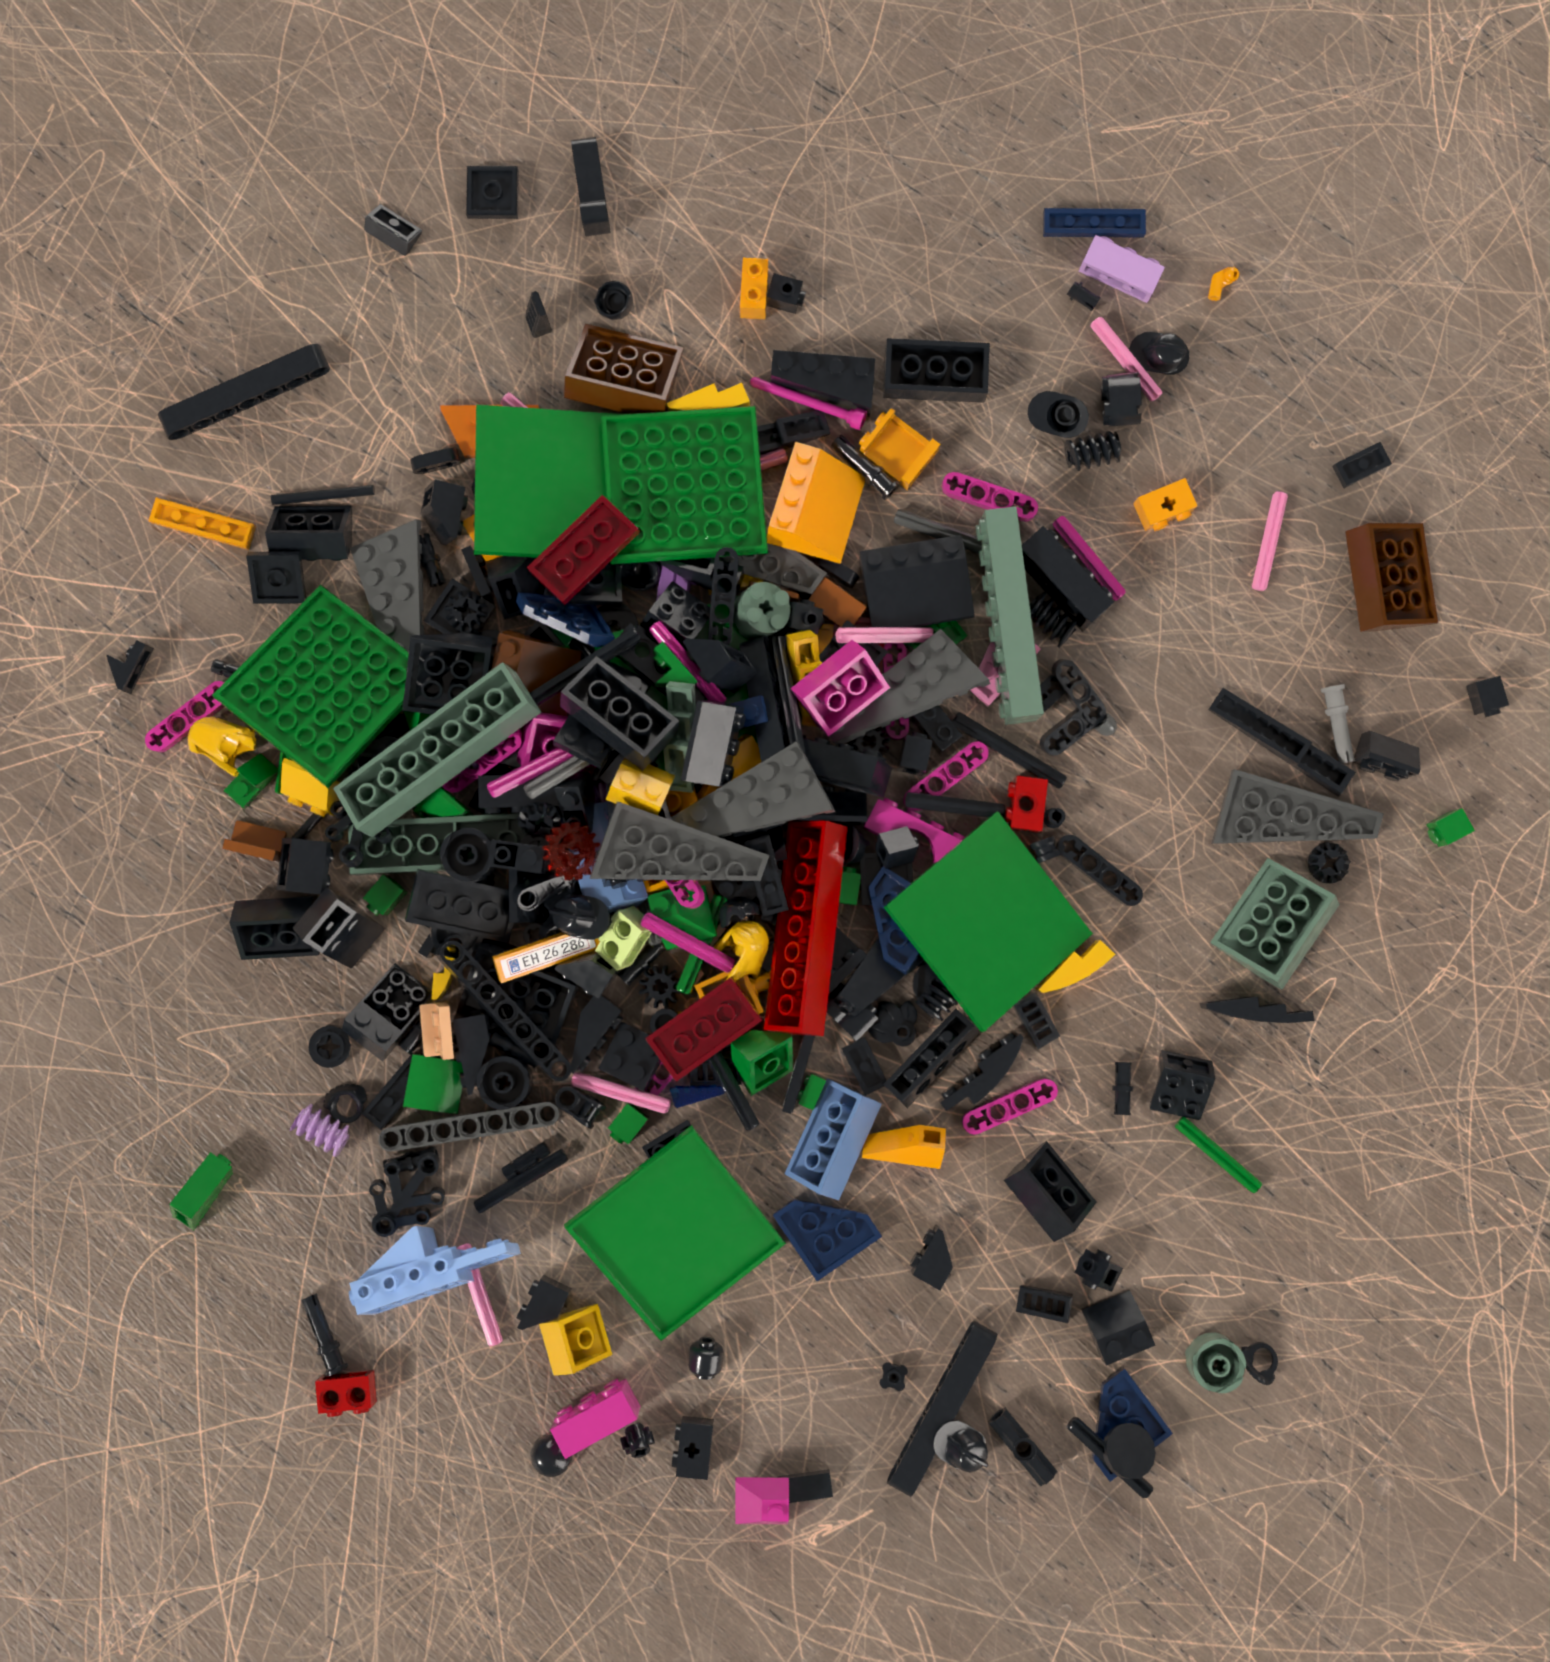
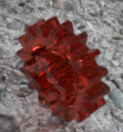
(577, 840)

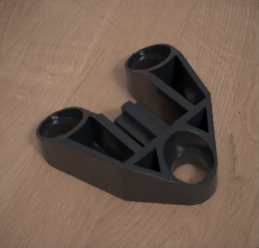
(545, 889)

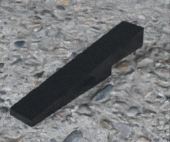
(1282, 742)

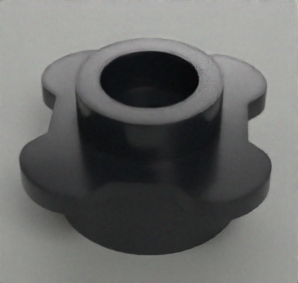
(890, 1369)

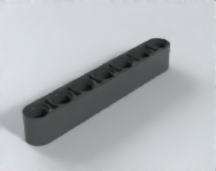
(458, 1129)

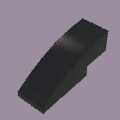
(701, 572)

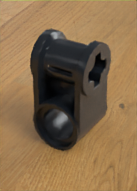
(580, 1106)

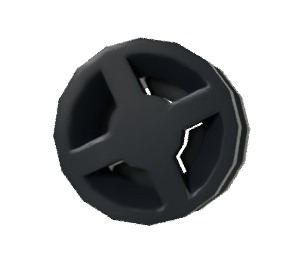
(1045, 849)

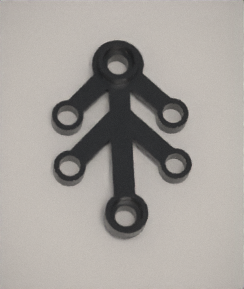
(353, 848)
(405, 1197)

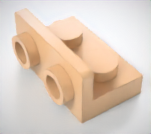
(436, 1030)

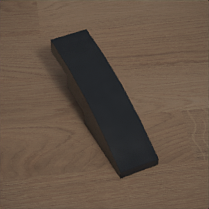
(792, 429)
(1249, 1009)

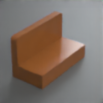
(837, 603)
(255, 841)

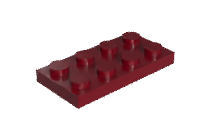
(583, 549)
(703, 1028)

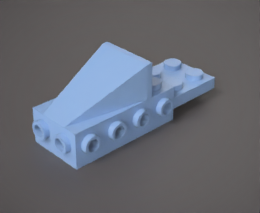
(419, 1269)

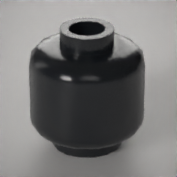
(705, 1358)

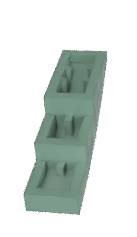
(682, 705)

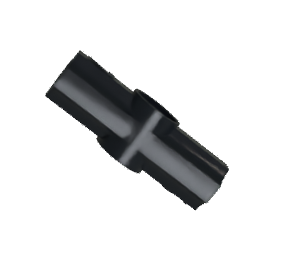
(1033, 1458)

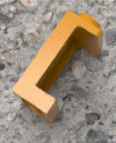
(898, 449)

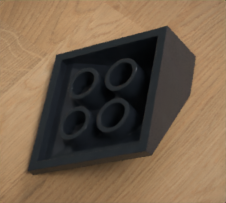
(443, 668)

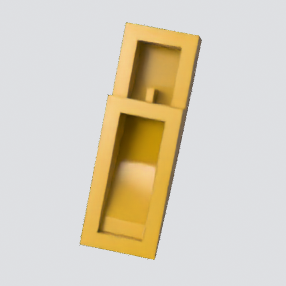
(711, 399)
(803, 657)
(1076, 967)

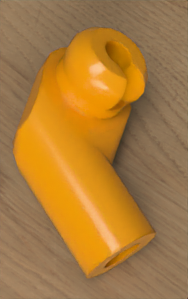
(1221, 279)

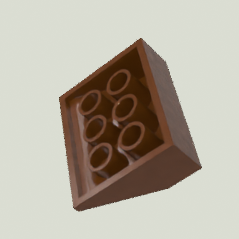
(622, 371)
(1391, 576)
(535, 663)

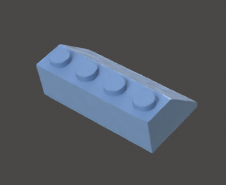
(621, 898)
(832, 1139)

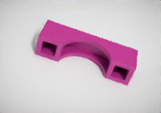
(887, 817)

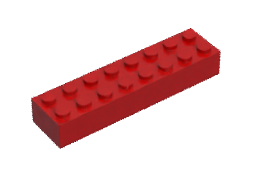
(806, 930)

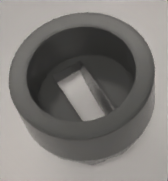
(1107, 726)

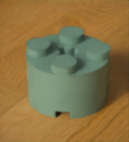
(761, 610)
(1230, 1362)

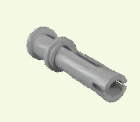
(1337, 711)

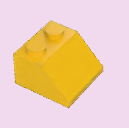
(640, 788)
(305, 789)
(575, 1340)

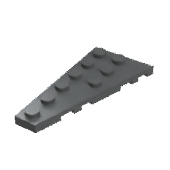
(782, 568)
(393, 580)
(916, 684)
(762, 797)
(1277, 812)
(660, 849)

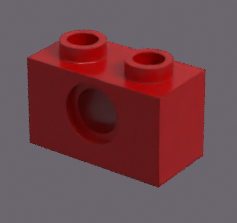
(1036, 791)

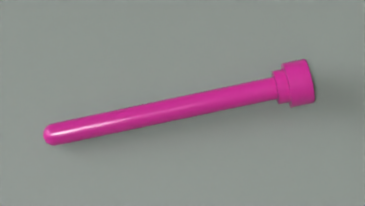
(854, 417)

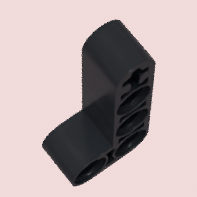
(590, 186)

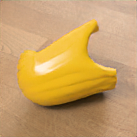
(221, 741)
(749, 943)

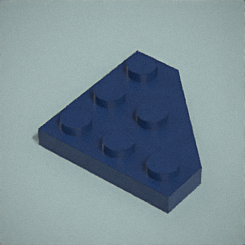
(575, 620)
(895, 945)
(825, 1234)
(1124, 1403)

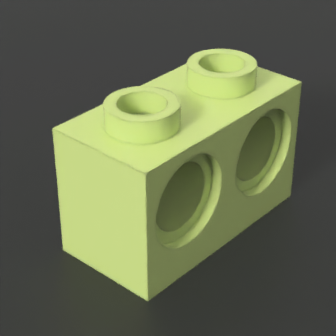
(628, 940)

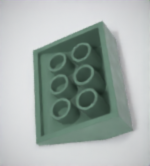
(1275, 923)

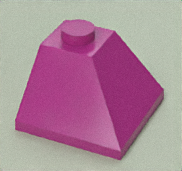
(761, 1500)

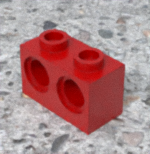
(344, 1386)

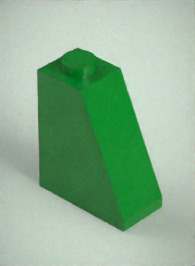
(201, 1190)

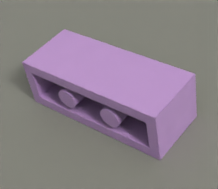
(1121, 268)

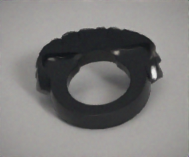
(355, 1091)
(1266, 1376)

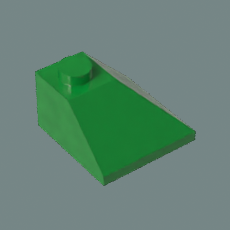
(441, 804)
(695, 922)
(762, 1058)

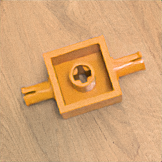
(749, 986)

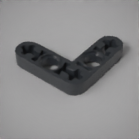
(1080, 713)

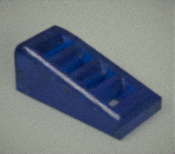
(691, 1094)

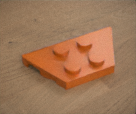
(463, 425)

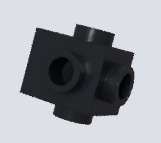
(804, 617)
(1098, 1270)

